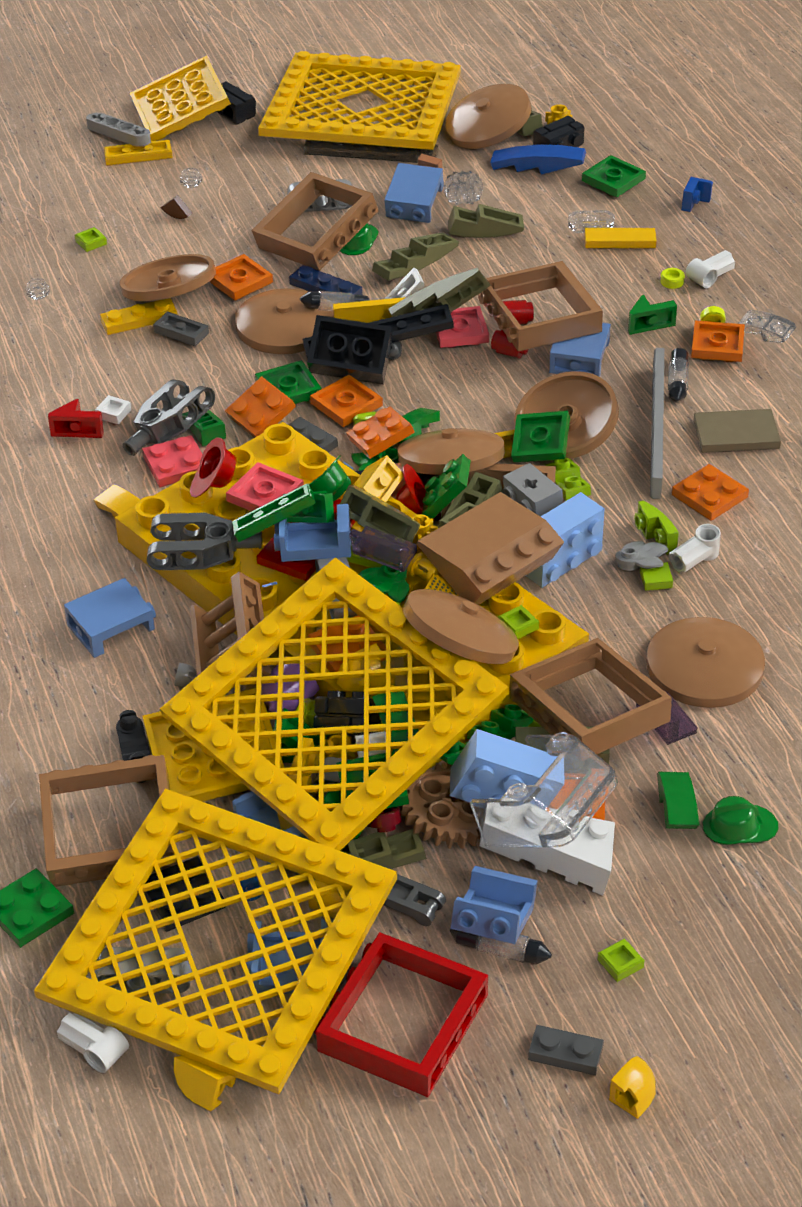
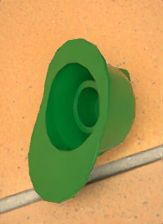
(361, 241)
(332, 480)
(739, 821)

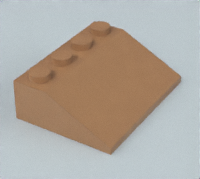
(490, 547)

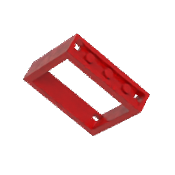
(385, 1064)

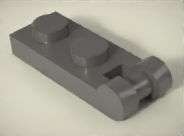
(405, 897)

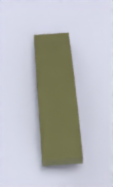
(419, 254)
(451, 291)
(389, 851)

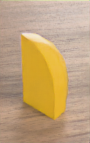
(357, 684)
(201, 1082)
(633, 1087)

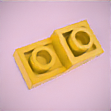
(116, 500)

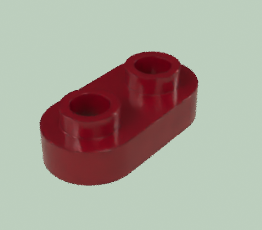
(386, 820)

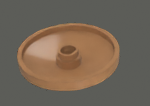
(488, 116)
(167, 277)
(276, 321)
(589, 403)
(433, 450)
(460, 626)
(705, 662)

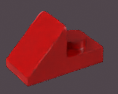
(72, 422)

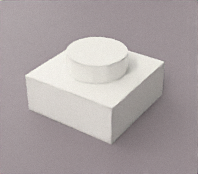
(114, 409)

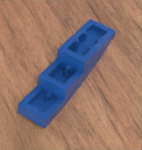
(545, 157)

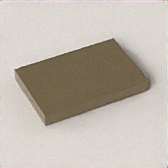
(736, 430)

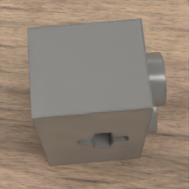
(532, 489)

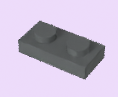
(181, 328)
(315, 434)
(566, 1050)

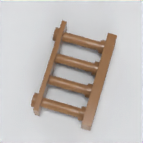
(248, 613)

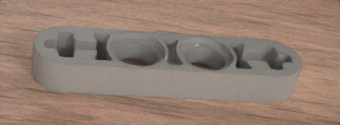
(118, 129)

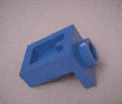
(696, 191)

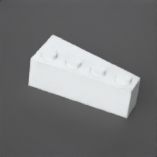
(583, 860)

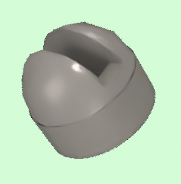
(183, 673)

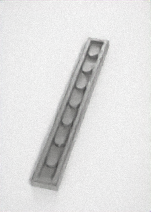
(657, 424)

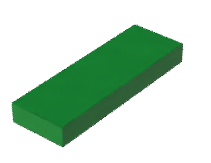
(273, 512)

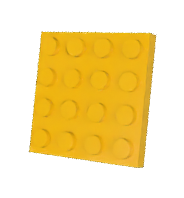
(180, 98)
(190, 767)

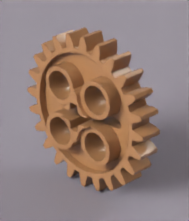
(438, 813)

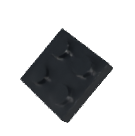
(178, 887)

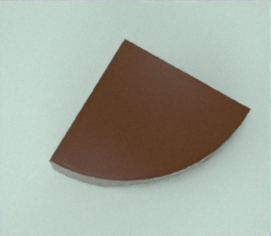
(176, 208)

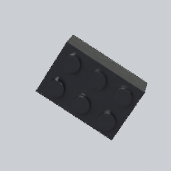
(350, 348)

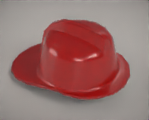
(215, 468)
(413, 492)

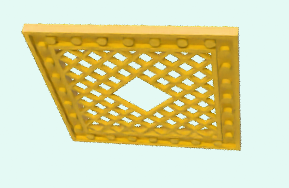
(439, 76)
(335, 829)
(247, 1060)

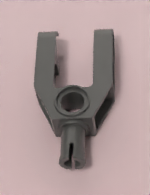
(162, 425)
(212, 542)

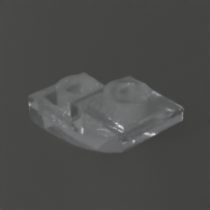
(770, 326)

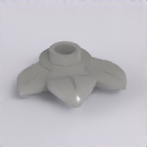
(640, 554)

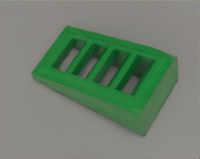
(207, 428)

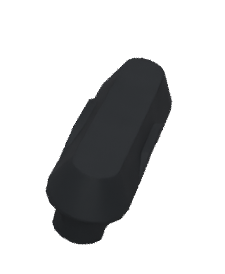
(132, 737)

